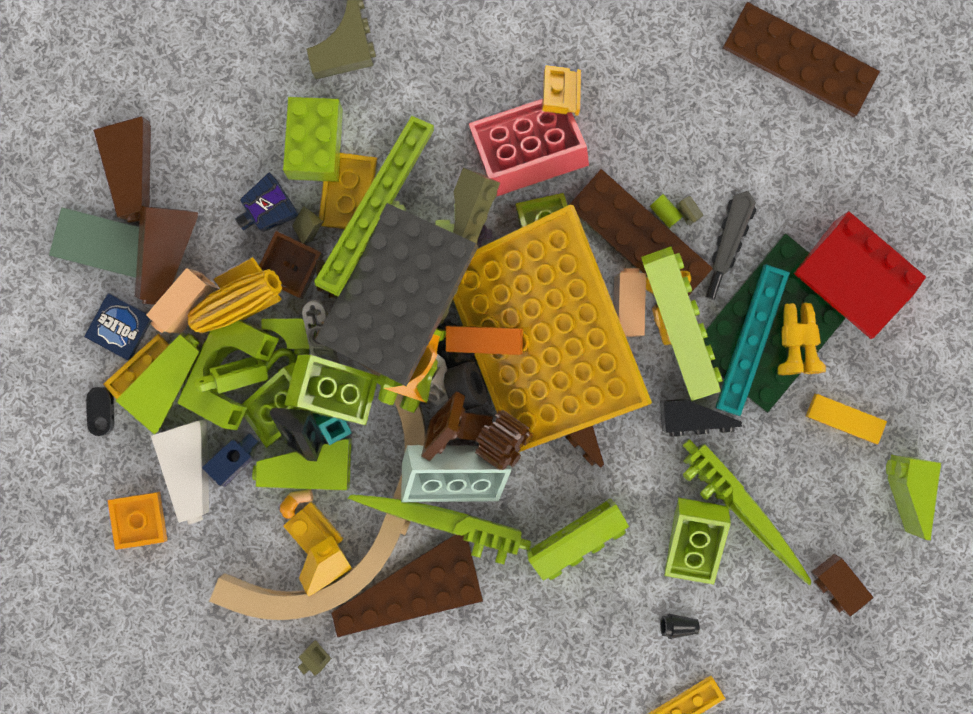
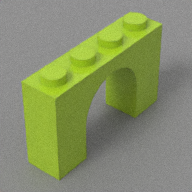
(219, 344)

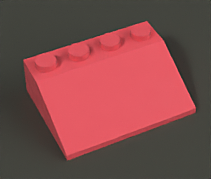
(528, 146)

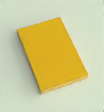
(342, 198)

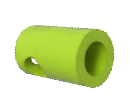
(666, 211)

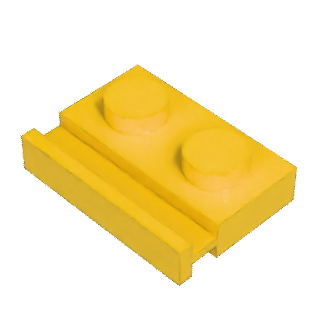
(561, 90)
(311, 527)

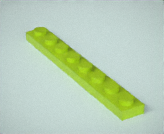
(367, 215)

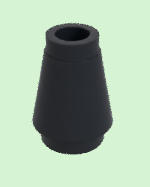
(678, 626)

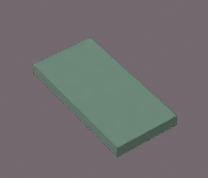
(96, 242)

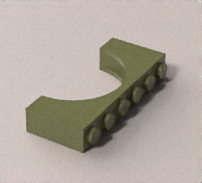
(346, 47)

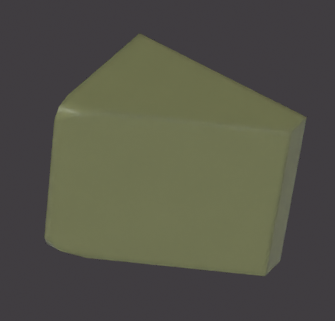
(689, 210)
(306, 225)

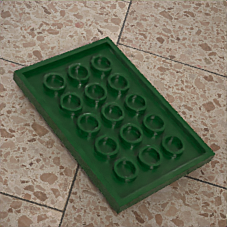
(727, 325)

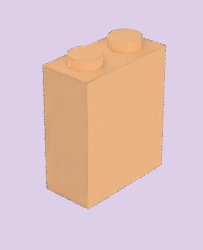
(184, 294)
(630, 301)

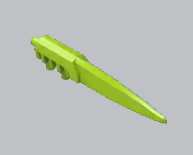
(734, 495)
(474, 529)

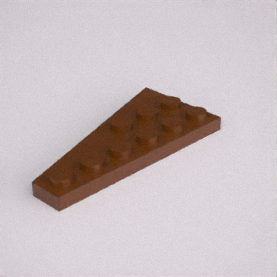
(427, 585)

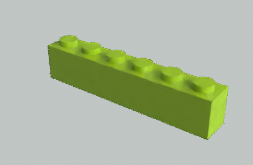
(681, 322)

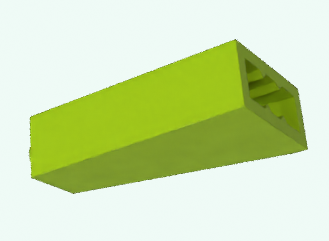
(158, 386)
(293, 471)

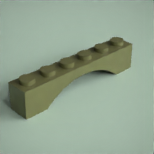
(472, 203)

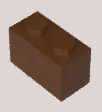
(842, 585)

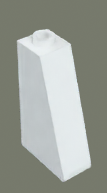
(181, 458)

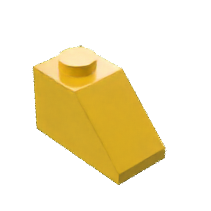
(323, 565)

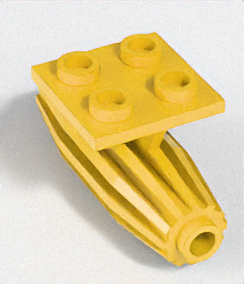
(241, 294)

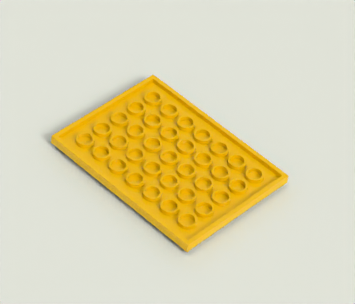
(574, 348)

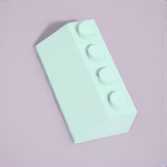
(450, 476)

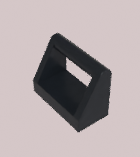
(299, 431)

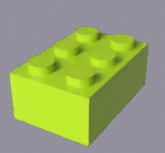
(313, 139)

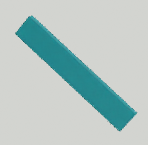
(752, 340)

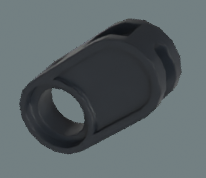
(100, 404)

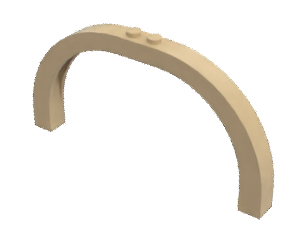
(286, 605)

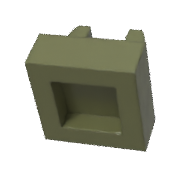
(313, 659)

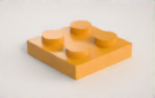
(137, 520)

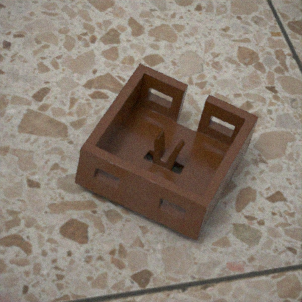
(283, 256)

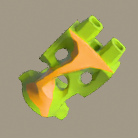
(420, 382)

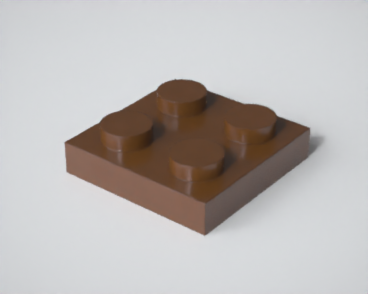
(443, 426)

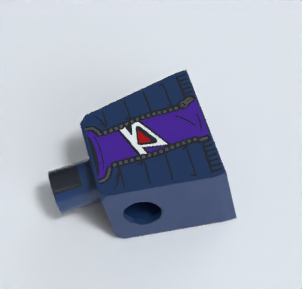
(266, 205)
(221, 466)

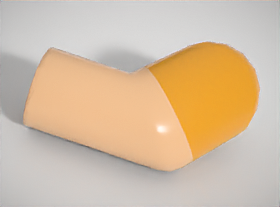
(291, 501)

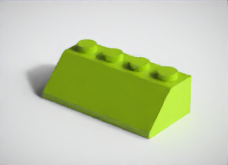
(577, 539)

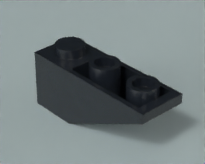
(684, 415)

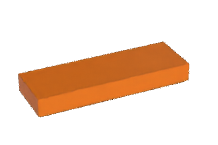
(484, 340)

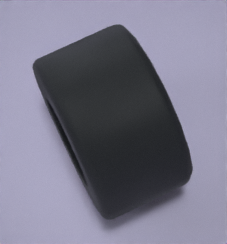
(467, 381)

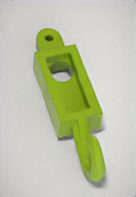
(241, 372)

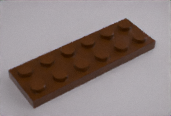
(801, 59)
(631, 227)

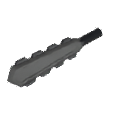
(734, 227)

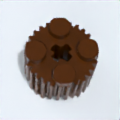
(503, 441)

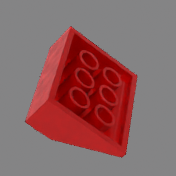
(860, 274)

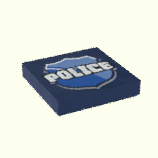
(118, 326)

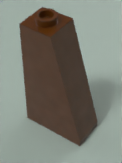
(126, 163)
(160, 249)

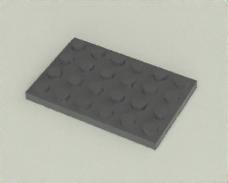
(397, 294)

